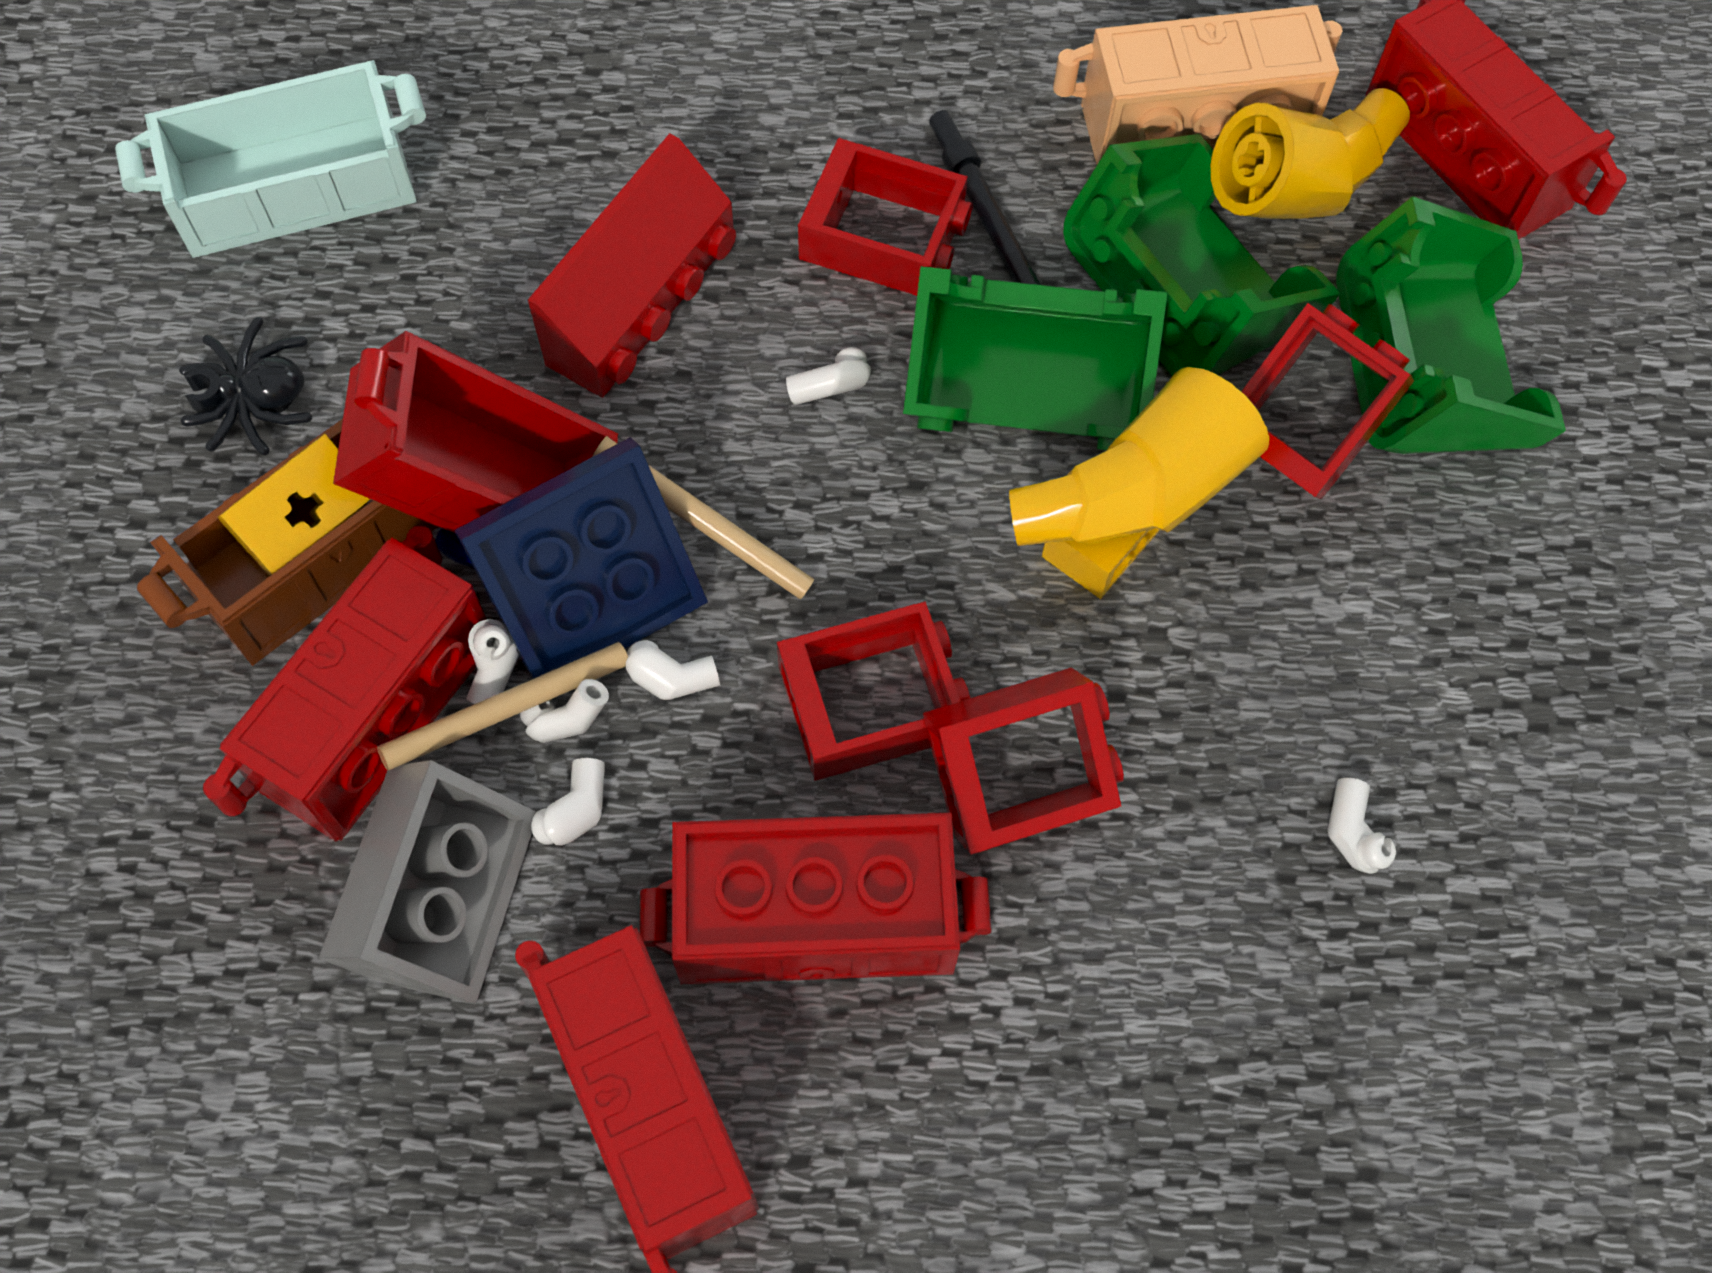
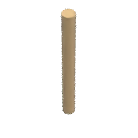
(727, 533)
(501, 706)

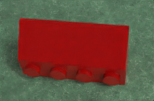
(632, 269)

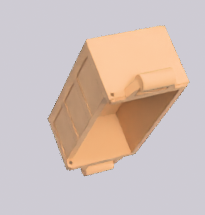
(1199, 73)

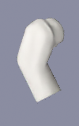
(845, 375)
(494, 657)
(667, 677)
(550, 724)
(576, 811)
(1350, 833)

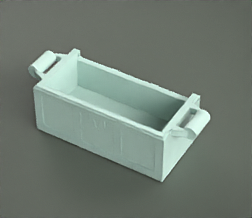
(278, 157)

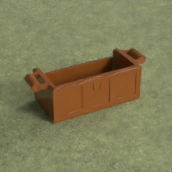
(241, 598)

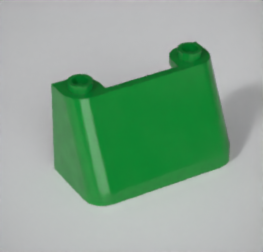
(1152, 228)
(1430, 291)
(1031, 355)

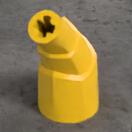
(1300, 163)
(1155, 472)

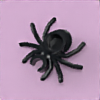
(252, 384)

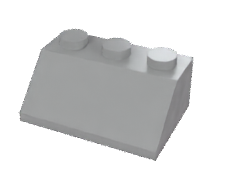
(430, 883)

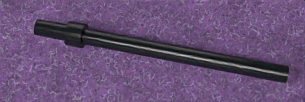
(963, 159)

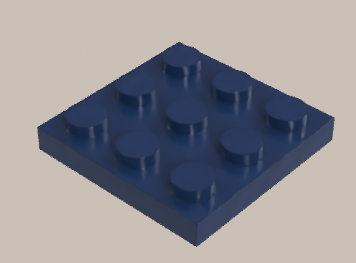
(584, 561)

